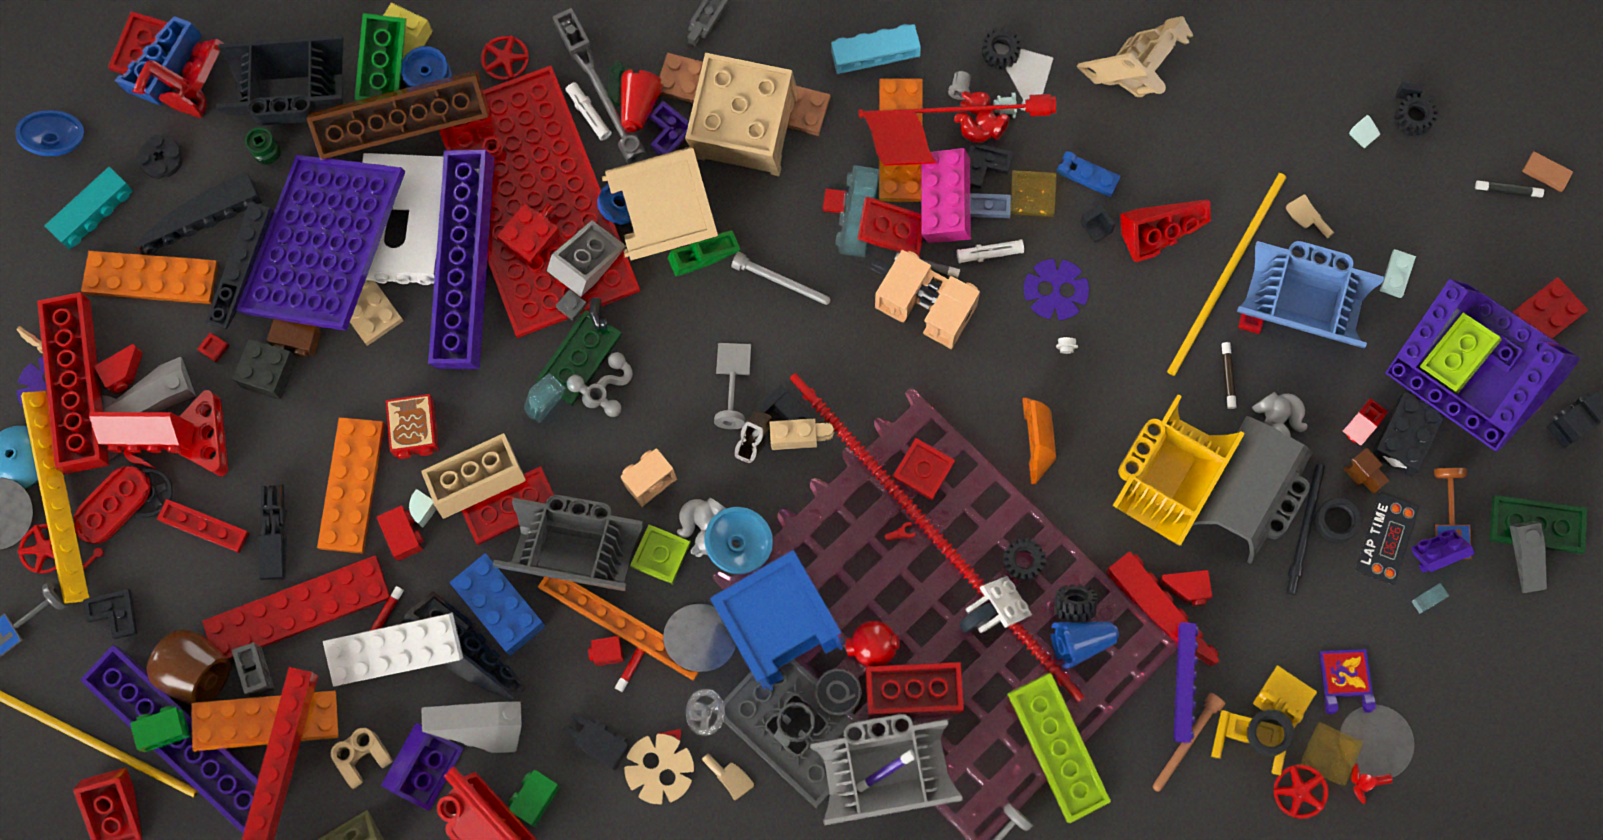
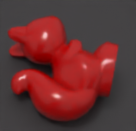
(986, 123)

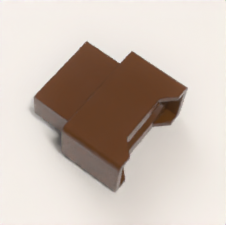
(1366, 470)

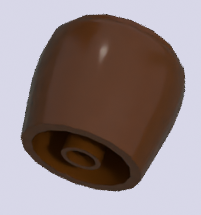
(188, 667)

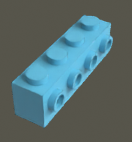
(875, 48)

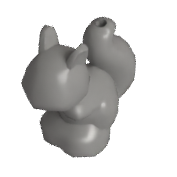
(1279, 409)
(698, 513)

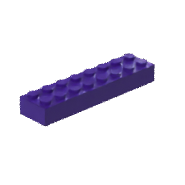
(1184, 682)

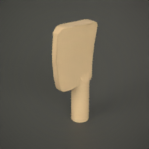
(1305, 215)
(732, 777)

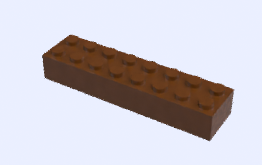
(398, 114)

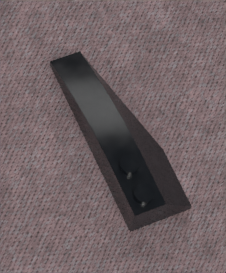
(478, 663)

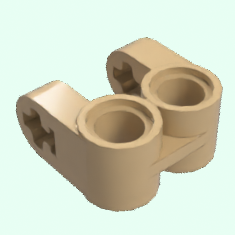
(347, 766)

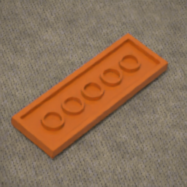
(900, 182)
(150, 277)
(351, 485)
(251, 721)

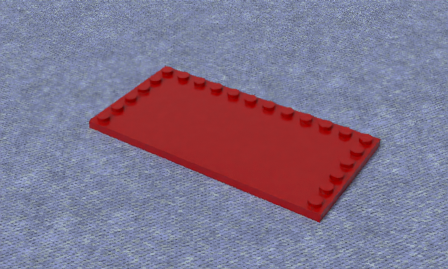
(538, 166)

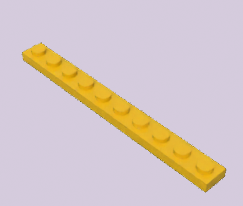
(54, 499)

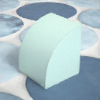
(421, 508)

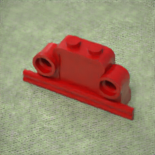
(477, 811)

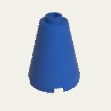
(1082, 640)

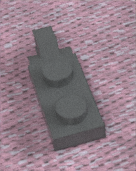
(705, 19)

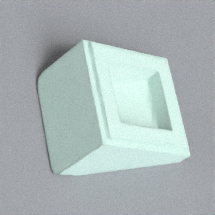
(1365, 131)

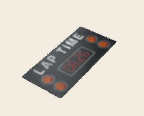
(1387, 538)

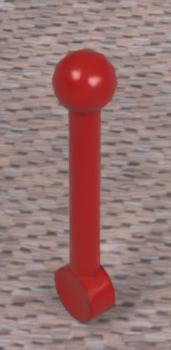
(98, 552)

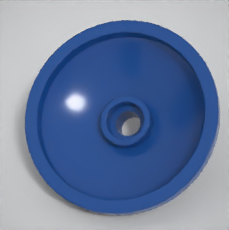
(49, 133)

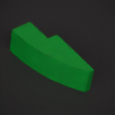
(703, 253)

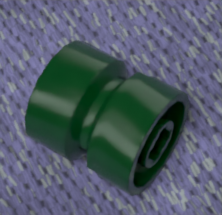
(262, 145)

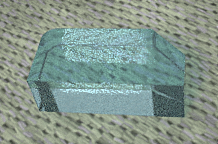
(1430, 598)

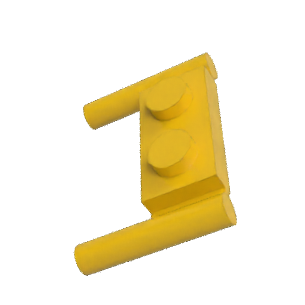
(1236, 726)

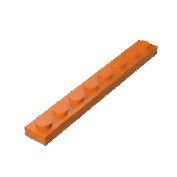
(612, 619)

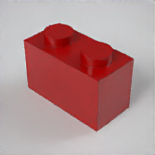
(400, 533)

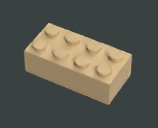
(473, 476)

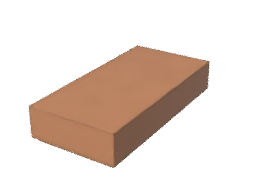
(1547, 171)

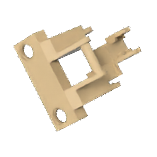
(1139, 58)

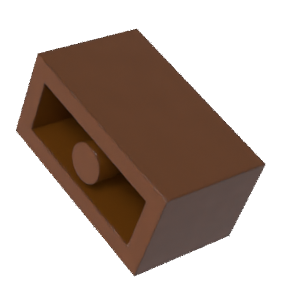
(294, 337)

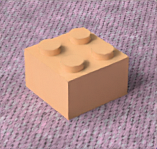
(648, 477)

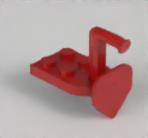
(189, 84)

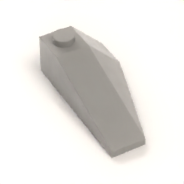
(480, 725)

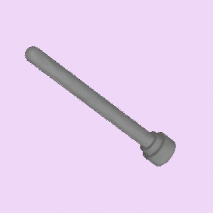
(742, 262)

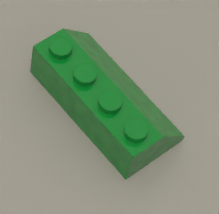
(380, 55)

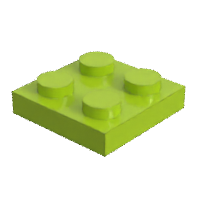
(660, 554)

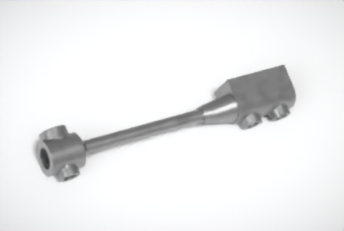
(580, 50)

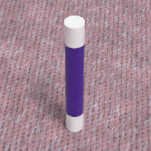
(886, 770)

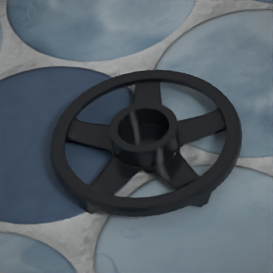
(154, 490)

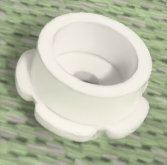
(1067, 345)

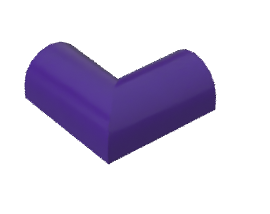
(673, 127)

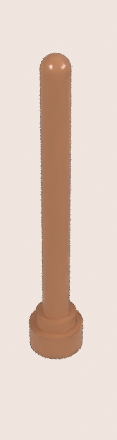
(1212, 705)

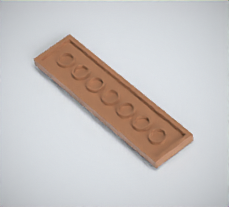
(682, 78)

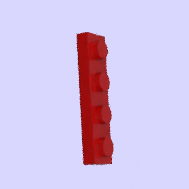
(203, 526)

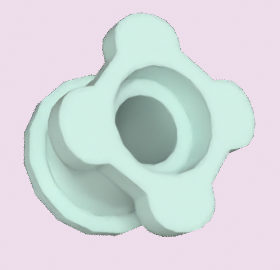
(1006, 101)

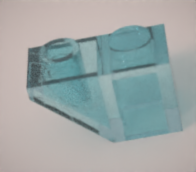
(543, 397)

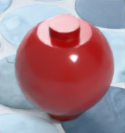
(873, 644)

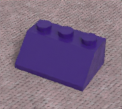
(421, 767)

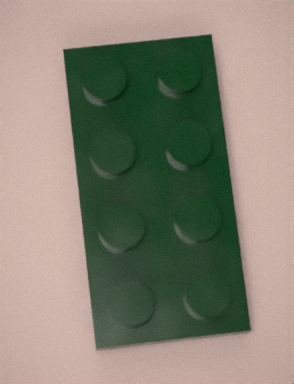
(580, 354)
(1561, 524)

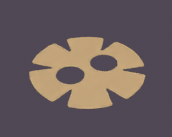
(678, 763)

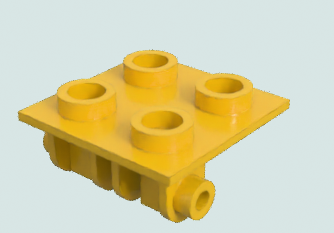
(1286, 695)

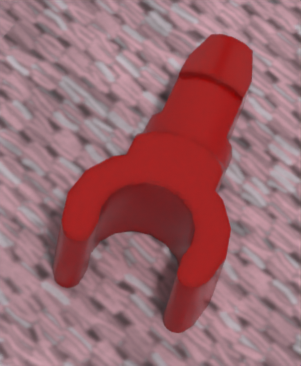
(900, 533)

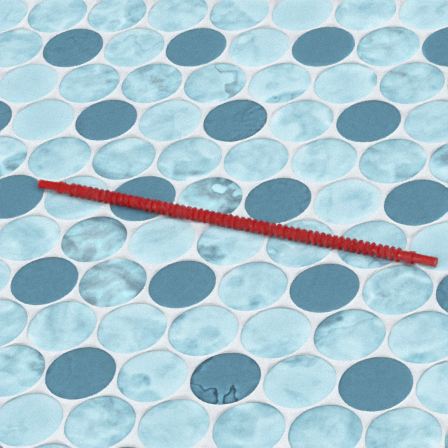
(809, 394)

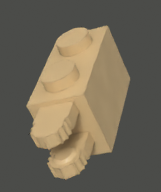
(798, 433)

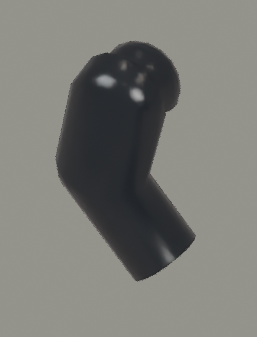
(594, 312)

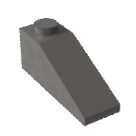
(1530, 555)

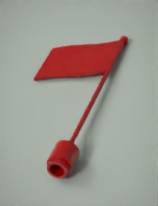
(902, 139)

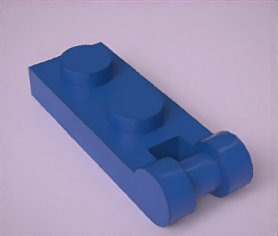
(1088, 174)

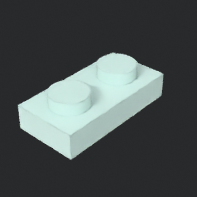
(1397, 273)

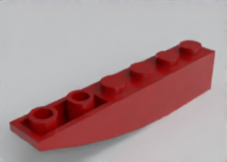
(1157, 604)

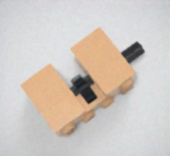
(914, 282)

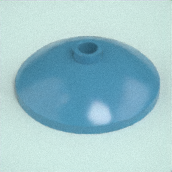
(21, 465)
(744, 528)

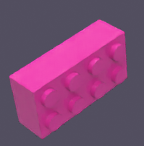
(946, 197)

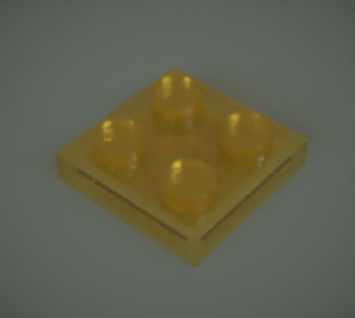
(1033, 193)
(1331, 753)

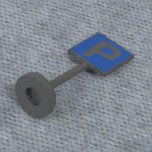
(9, 635)

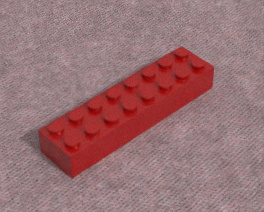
(71, 381)

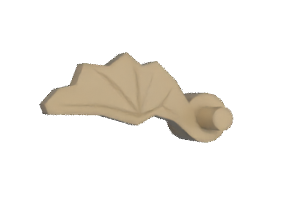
(30, 338)

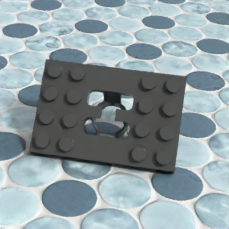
(751, 710)

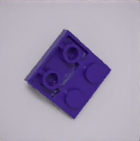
(1441, 550)

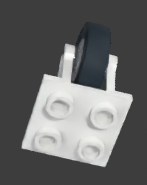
(1004, 601)

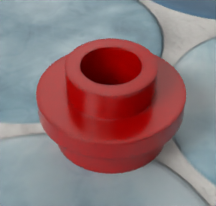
(493, 141)

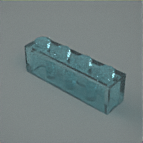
(863, 184)

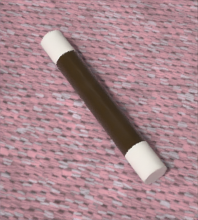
(1229, 377)

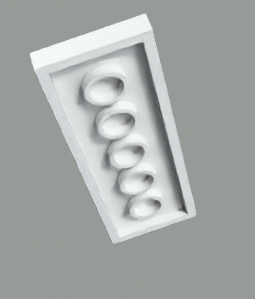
(393, 649)

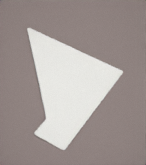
(1028, 72)

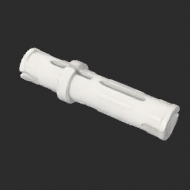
(583, 104)
(990, 251)

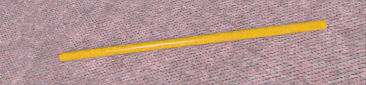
(1184, 349)
(99, 745)

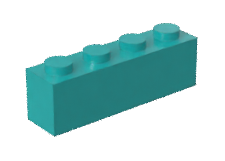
(89, 208)

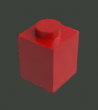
(606, 651)

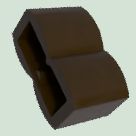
(753, 436)

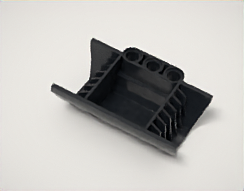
(284, 78)

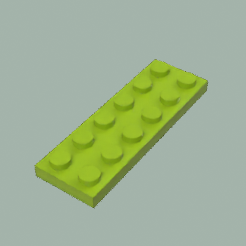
(1059, 747)

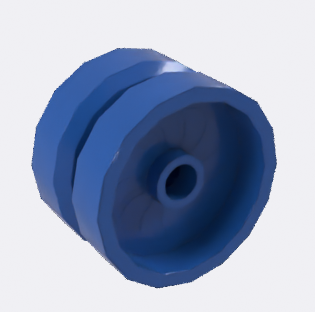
(424, 66)

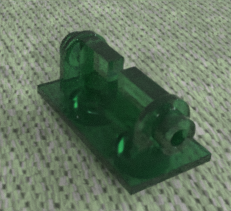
(614, 82)

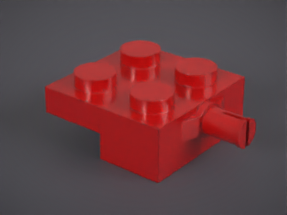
(529, 232)

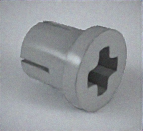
(960, 84)

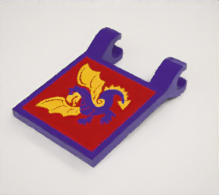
(1346, 675)

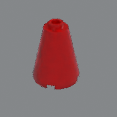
(638, 98)

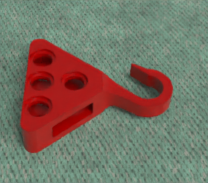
(201, 446)

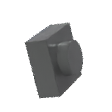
(571, 305)

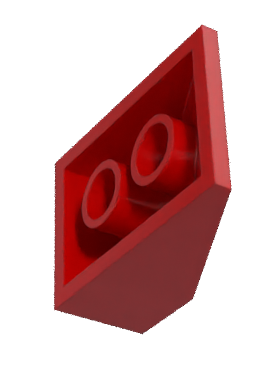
(109, 806)

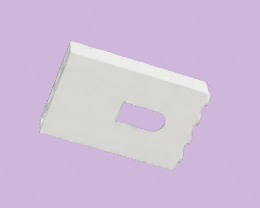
(421, 196)

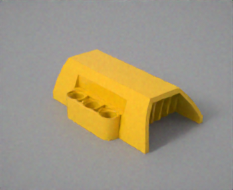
(1173, 475)

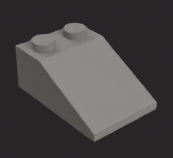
(585, 258)

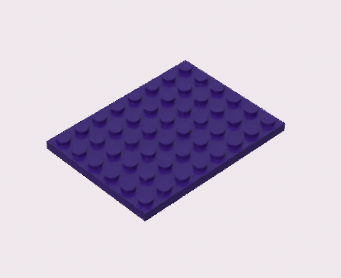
(321, 242)

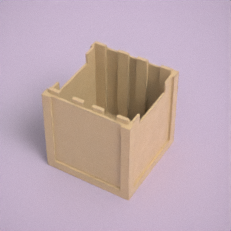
(741, 113)
(663, 202)

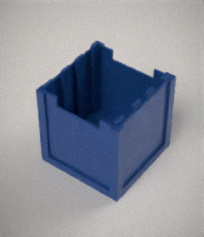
(776, 617)

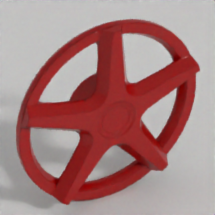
(504, 57)
(42, 549)
(1300, 791)

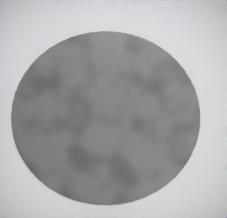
(15, 512)
(698, 638)
(1385, 739)

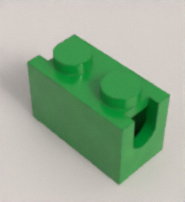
(159, 729)
(533, 797)

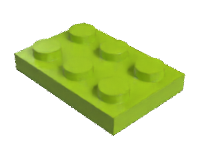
(1460, 353)

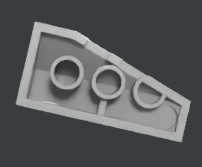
(158, 390)

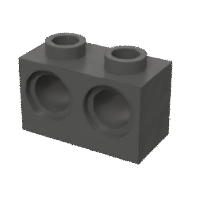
(253, 669)

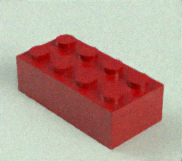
(914, 690)

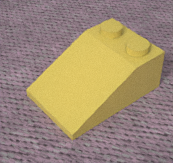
(416, 31)

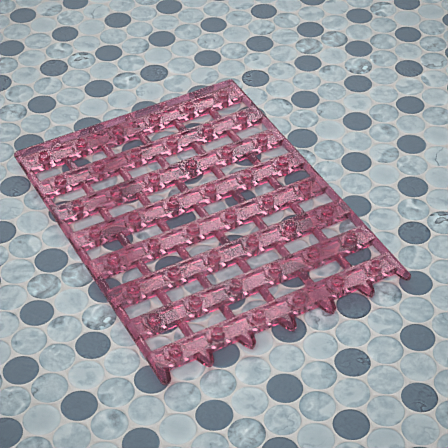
(927, 595)

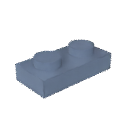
(990, 205)

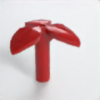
(1367, 782)

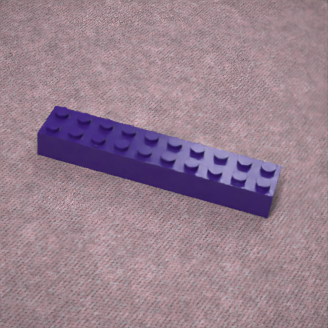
(461, 260)
(214, 773)

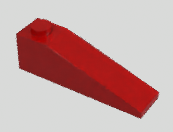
(1155, 227)

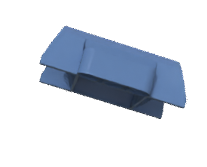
(1308, 293)

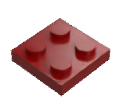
(923, 469)

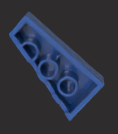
(170, 50)

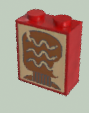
(412, 426)

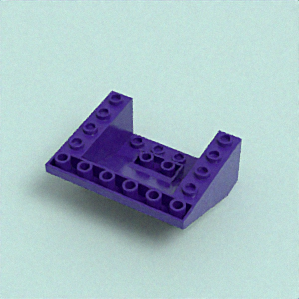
(1508, 383)

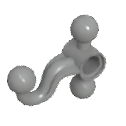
(611, 407)

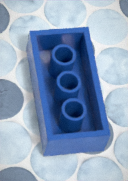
(497, 604)

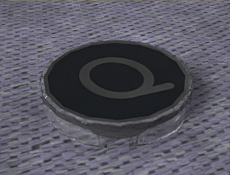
(838, 692)

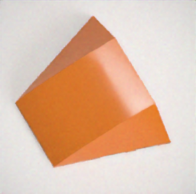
(1040, 437)

